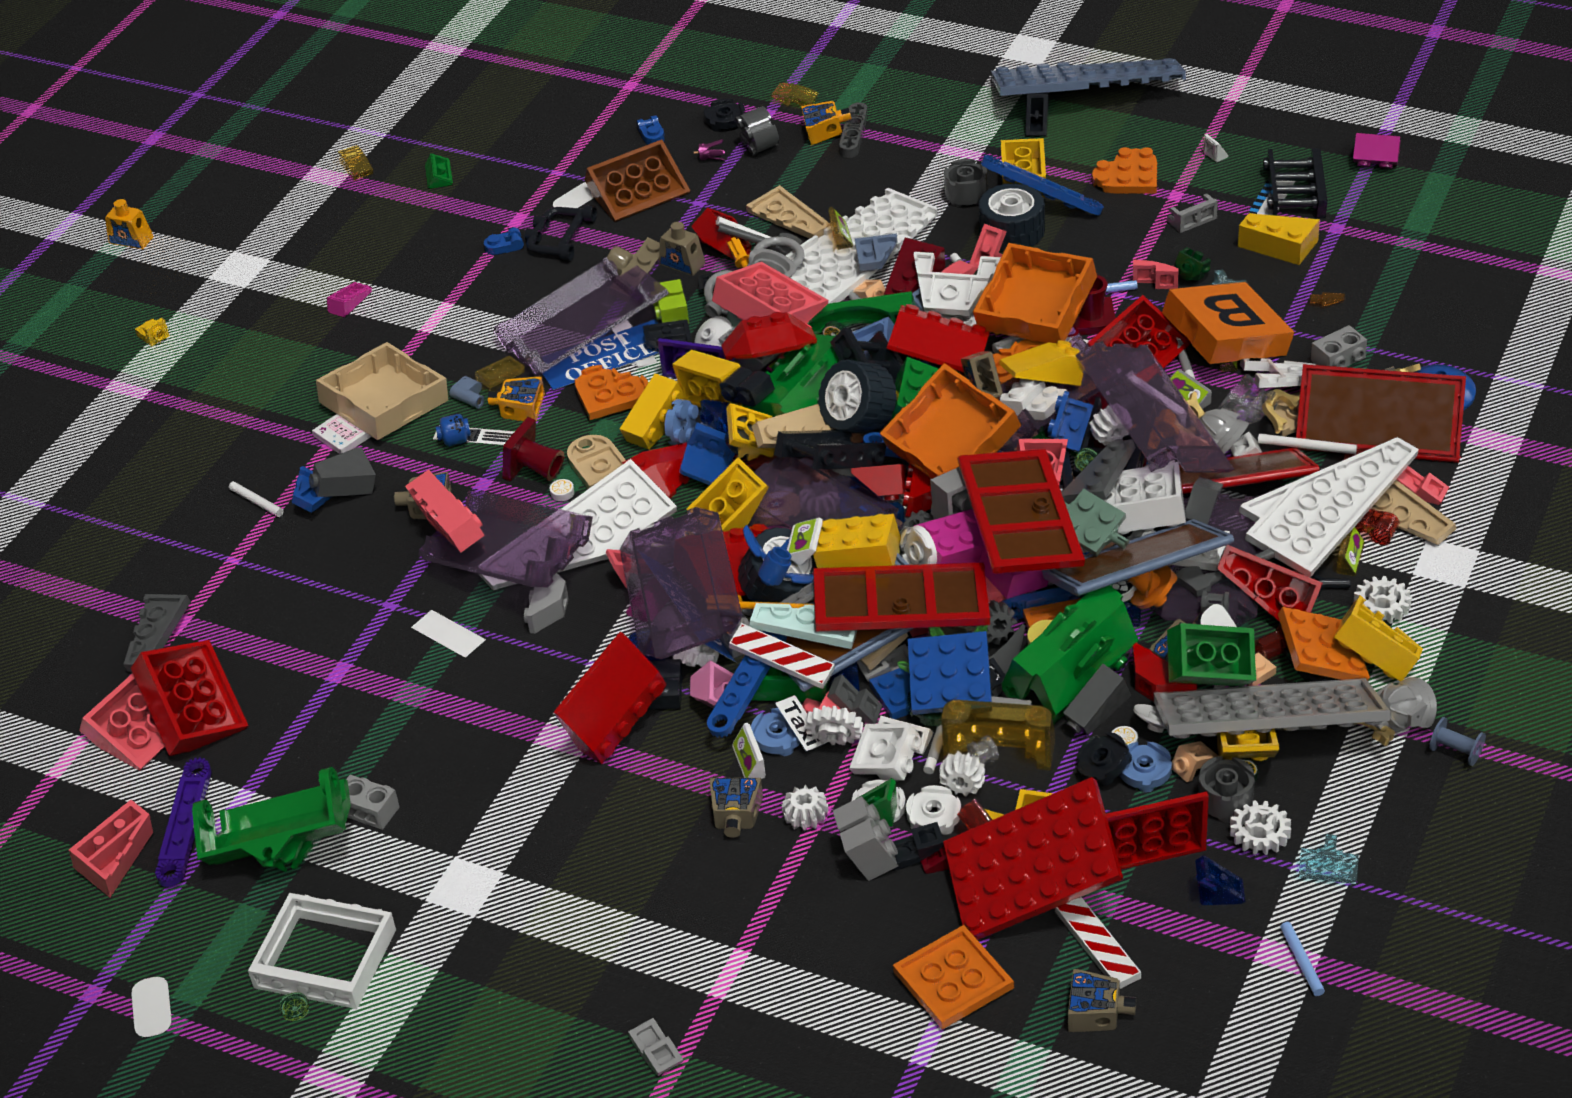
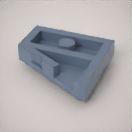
(874, 251)

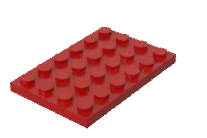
(1033, 859)

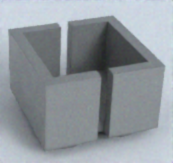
(866, 838)

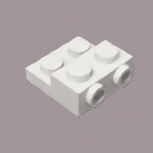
(1032, 396)
(886, 750)

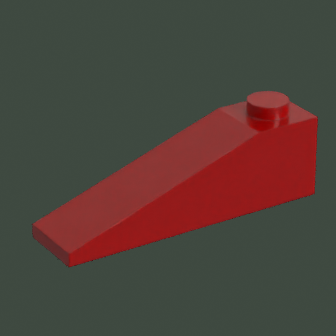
(708, 232)
(663, 467)
(883, 480)
(1267, 582)

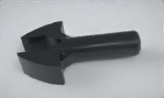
(1331, 582)

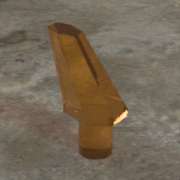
(1327, 298)

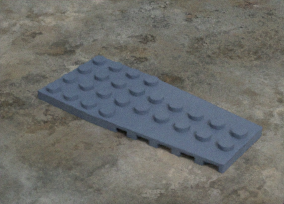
(1076, 77)

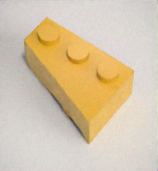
(647, 418)

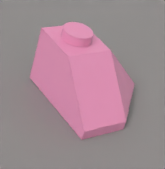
(709, 683)

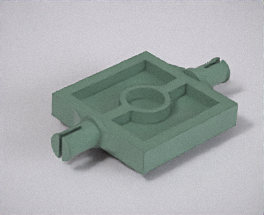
(1096, 522)

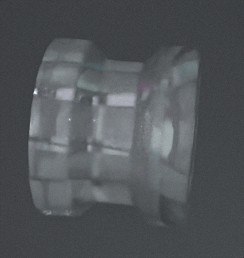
(984, 749)

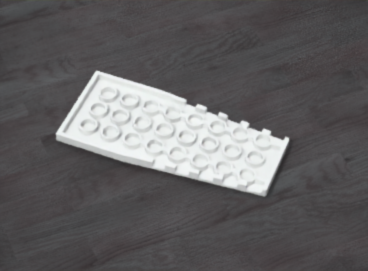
(837, 272)

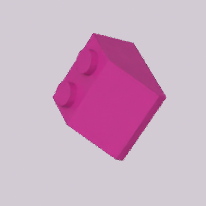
(1376, 150)

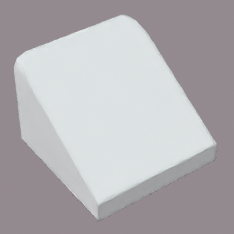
(1213, 149)
(1245, 445)

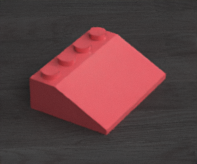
(762, 291)
(124, 726)

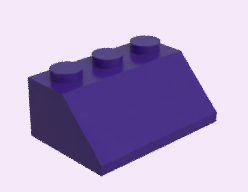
(673, 350)

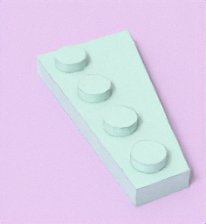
(797, 623)

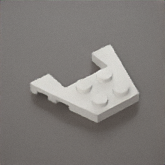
(950, 291)
(1282, 374)

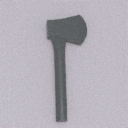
(756, 238)
(1196, 581)

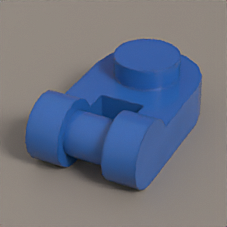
(650, 130)
(504, 242)

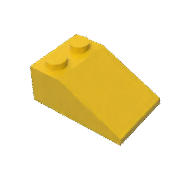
(1046, 363)
(733, 495)
(1247, 745)

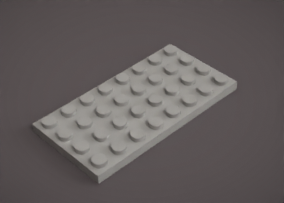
(1270, 707)

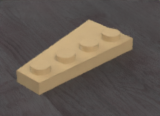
(799, 420)

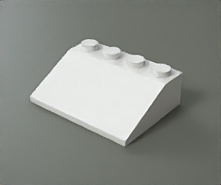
(1149, 498)

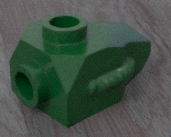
(1190, 264)

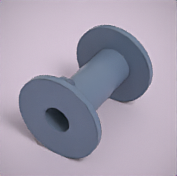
(1457, 741)

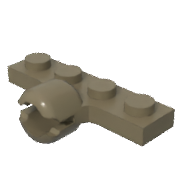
(645, 257)

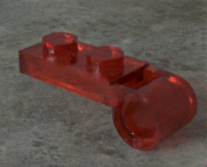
(1379, 525)

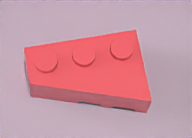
(112, 847)

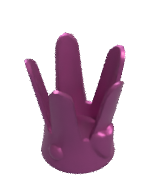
(705, 153)

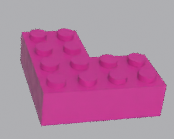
(960, 541)

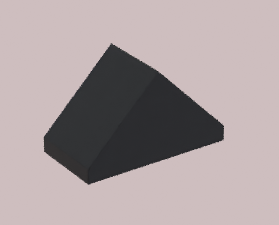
(1037, 115)

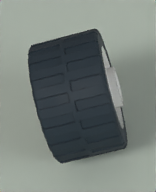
(1015, 210)
(857, 397)
(750, 565)

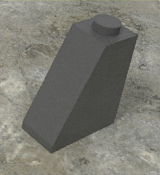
(343, 475)
(1097, 701)

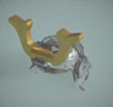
(1255, 402)

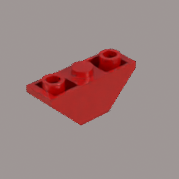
(917, 491)
(1152, 674)

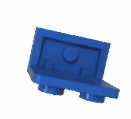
(1070, 421)
(705, 454)

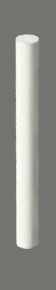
(1307, 444)

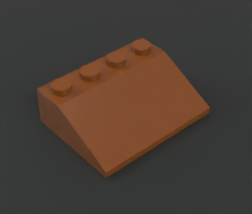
(636, 181)

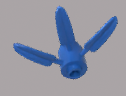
(775, 562)

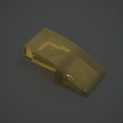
(792, 92)
(355, 162)

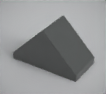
(1203, 500)

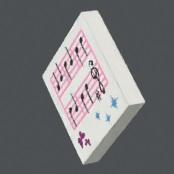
(340, 434)

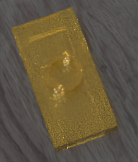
(499, 371)

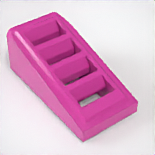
(346, 299)

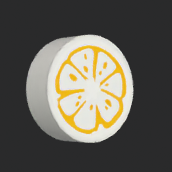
(562, 490)
(1127, 733)

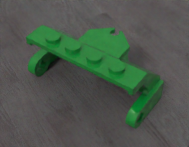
(798, 378)
(1072, 650)
(275, 828)

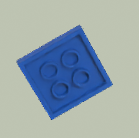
(948, 670)

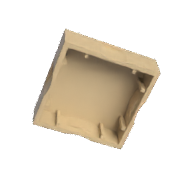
(382, 390)

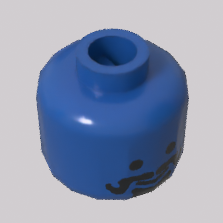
(453, 430)

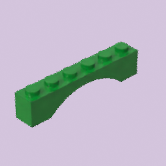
(862, 310)

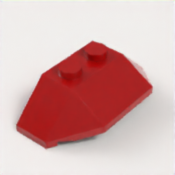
(767, 336)

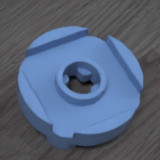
(680, 421)
(774, 743)
(1147, 777)

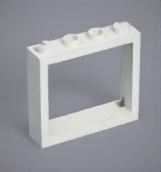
(316, 987)

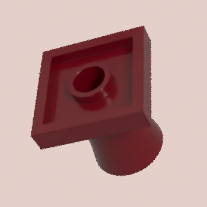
(1097, 309)
(523, 451)

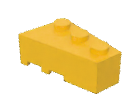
(1279, 236)
(1377, 641)

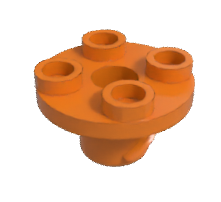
(1152, 587)

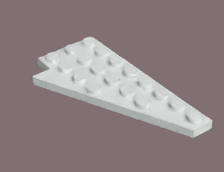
(618, 505)
(1318, 511)

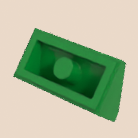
(438, 171)

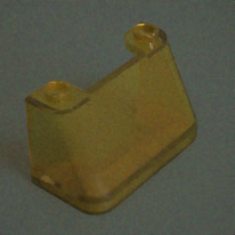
(1004, 722)

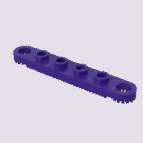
(180, 827)

